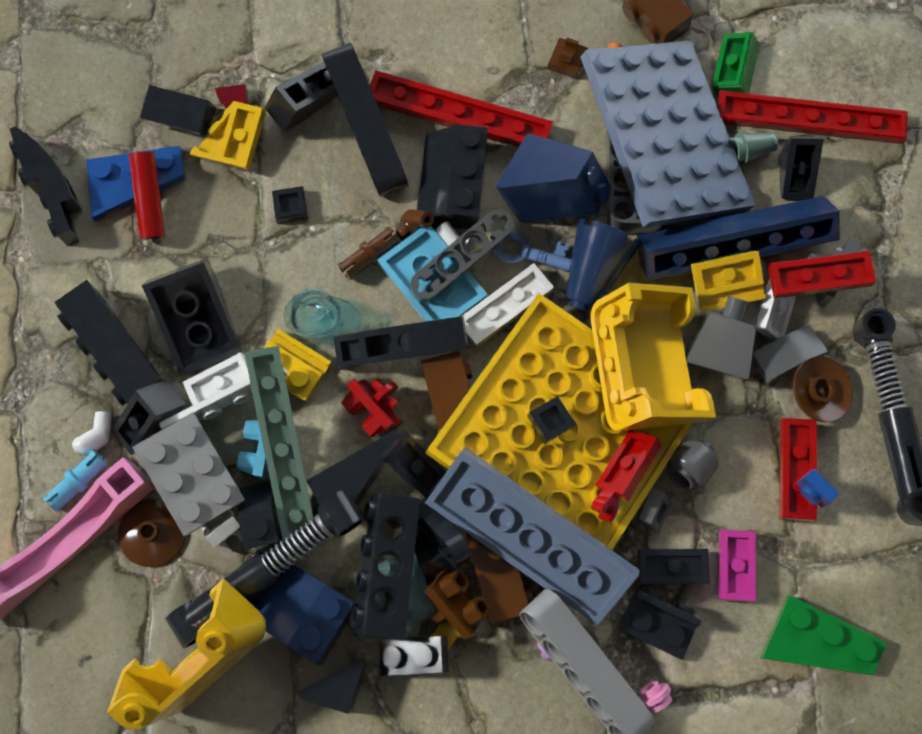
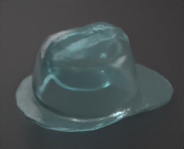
(321, 316)

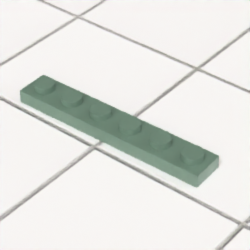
(279, 439)

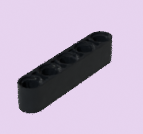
(365, 119)

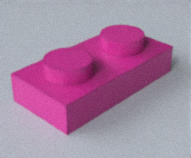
(737, 566)

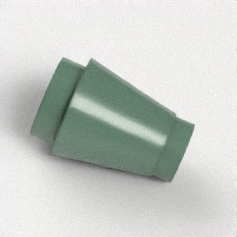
(753, 145)

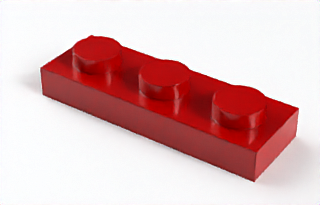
(821, 274)
(797, 458)

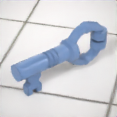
(526, 252)

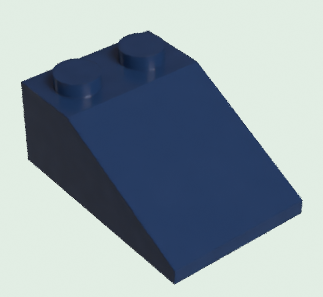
(304, 613)

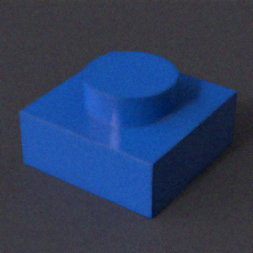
(817, 489)

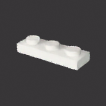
(505, 304)

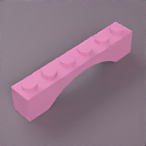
(100, 508)

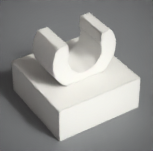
(221, 528)

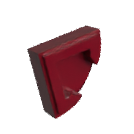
(232, 93)

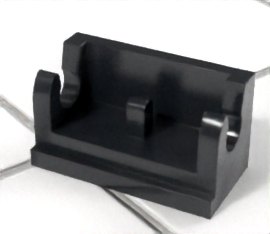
(178, 110)

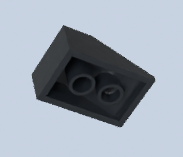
(193, 316)

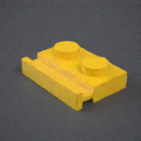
(728, 276)
(303, 364)

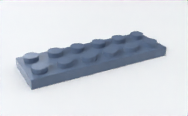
(532, 536)

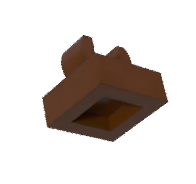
(567, 57)

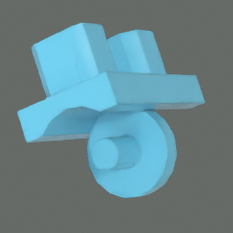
(253, 462)

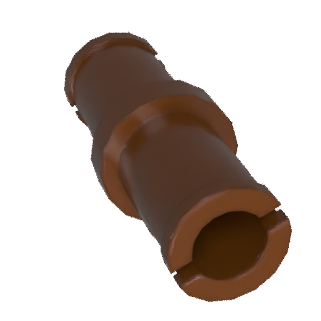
(369, 253)

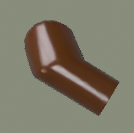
(412, 221)

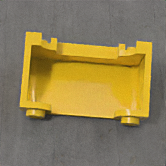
(645, 357)
(158, 691)

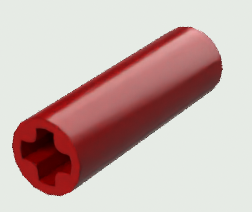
(147, 195)

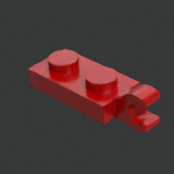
(624, 472)

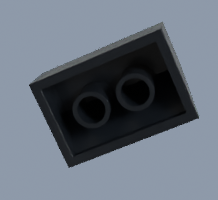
(454, 175)

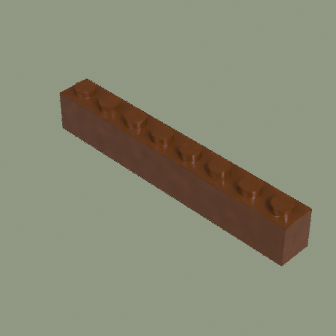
(497, 578)

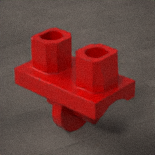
(363, 395)

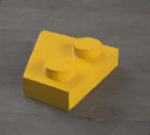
(233, 137)

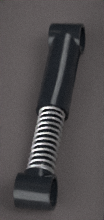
(896, 419)
(335, 518)

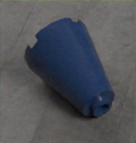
(596, 262)

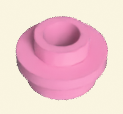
(656, 696)

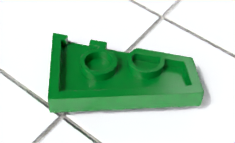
(820, 640)

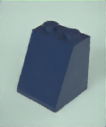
(553, 181)

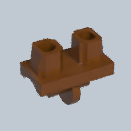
(454, 605)

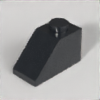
(145, 412)
(259, 518)

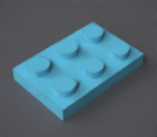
(412, 255)

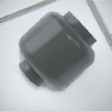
(692, 464)

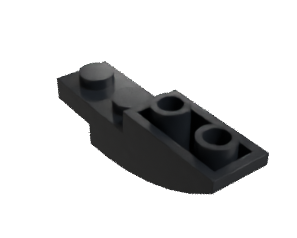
(48, 182)
(401, 342)

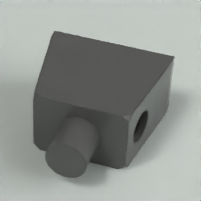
(724, 340)

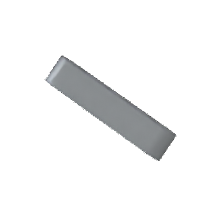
(585, 665)

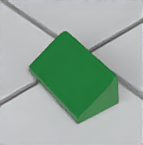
(736, 62)

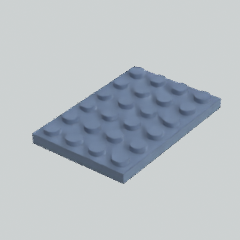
(667, 132)

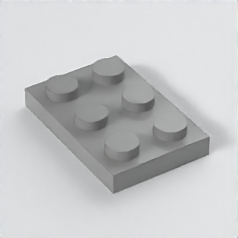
(188, 474)

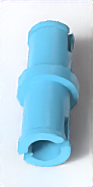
(75, 480)

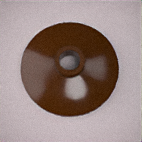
(832, 387)
(158, 548)

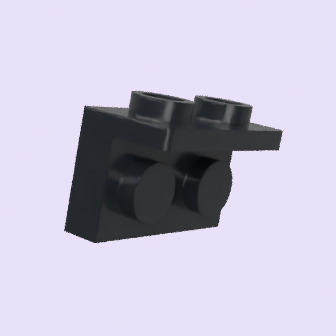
(659, 623)

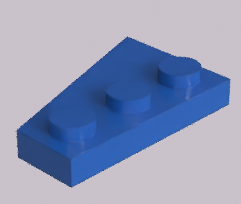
(112, 182)

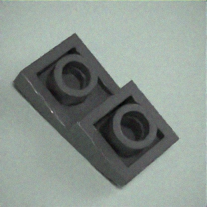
(787, 353)

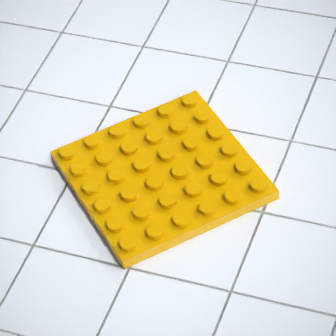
(543, 359)

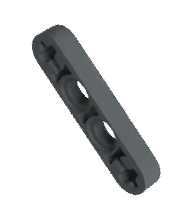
(459, 252)

